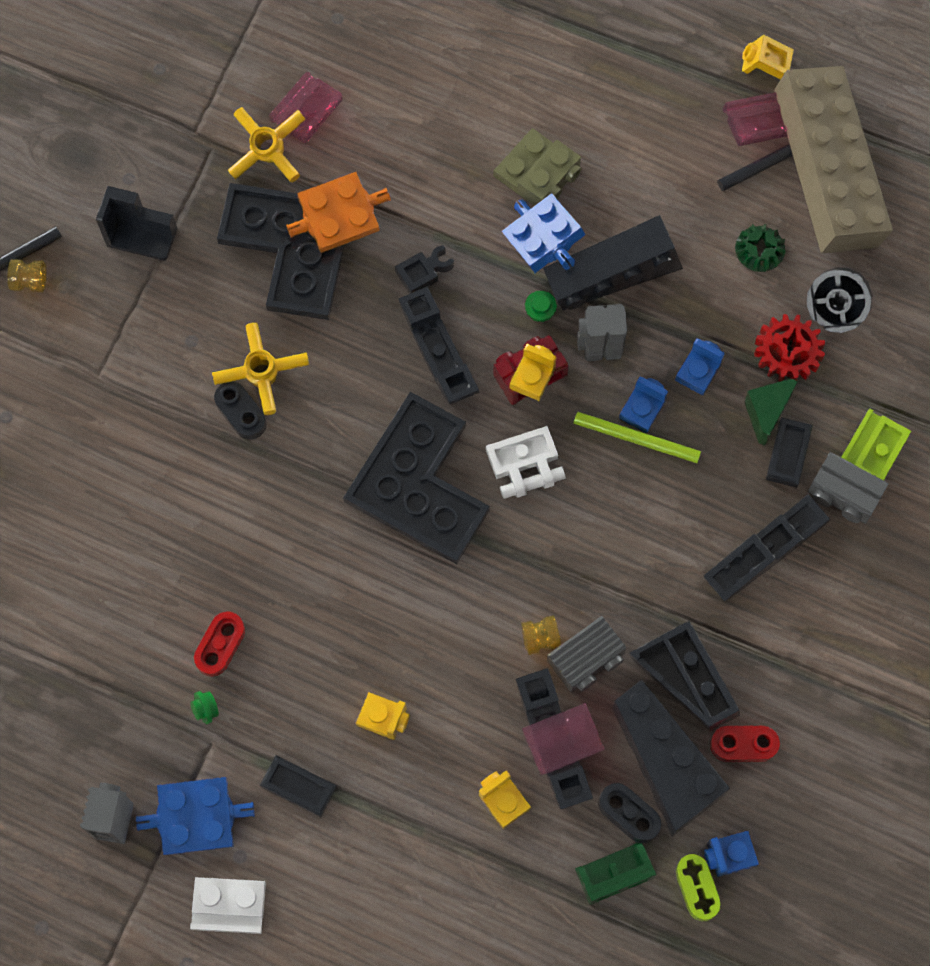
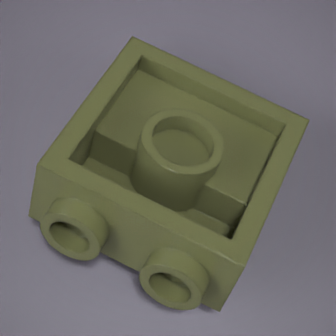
(538, 167)

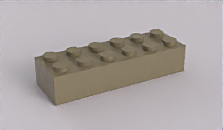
(833, 159)

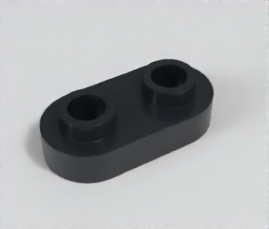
(238, 409)
(632, 811)

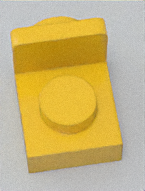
(767, 56)
(534, 371)
(383, 716)
(503, 798)

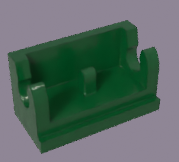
(615, 873)

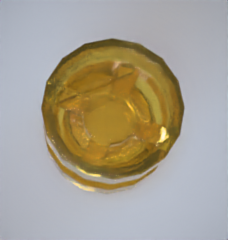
(28, 275)
(540, 635)

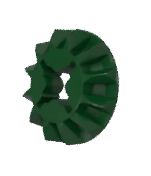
(748, 254)

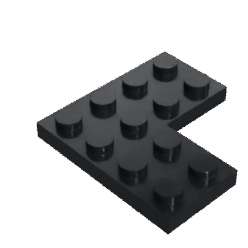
(302, 275)
(402, 486)

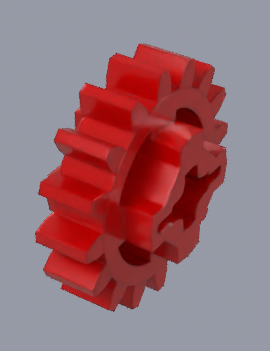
(804, 345)

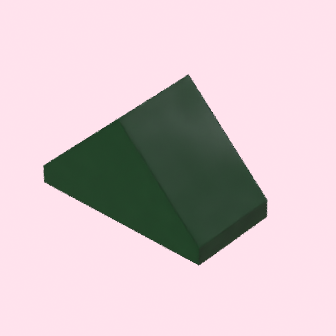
(766, 406)

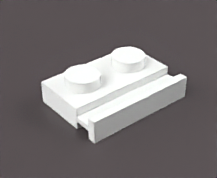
(228, 905)

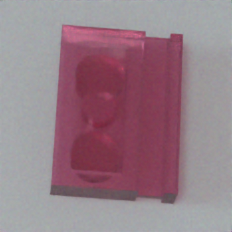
(313, 100)
(755, 119)
(563, 739)

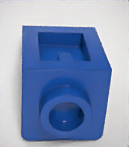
(700, 366)
(644, 404)
(730, 854)

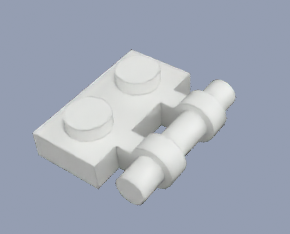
(522, 453)

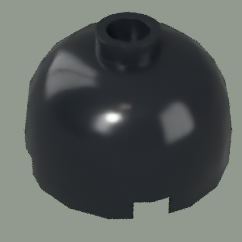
(839, 299)

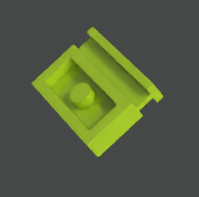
(876, 444)

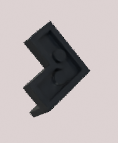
(135, 228)

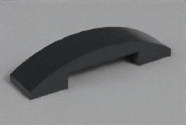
(437, 346)
(540, 703)

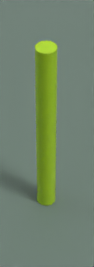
(637, 437)

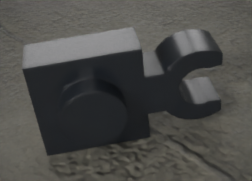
(421, 271)

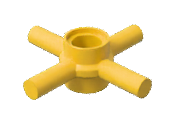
(274, 153)
(260, 357)

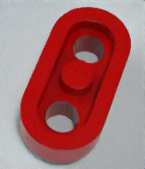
(218, 644)
(745, 745)

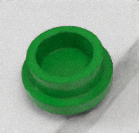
(540, 306)
(204, 707)

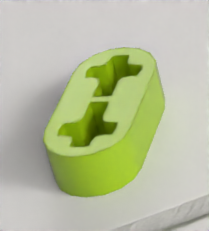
(706, 886)

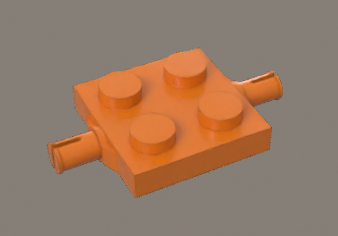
(338, 212)

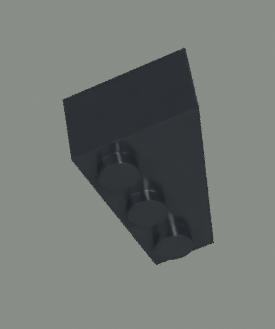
(688, 674)

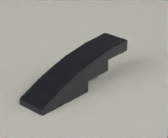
(766, 548)

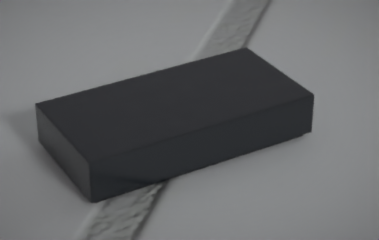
(789, 452)
(298, 786)

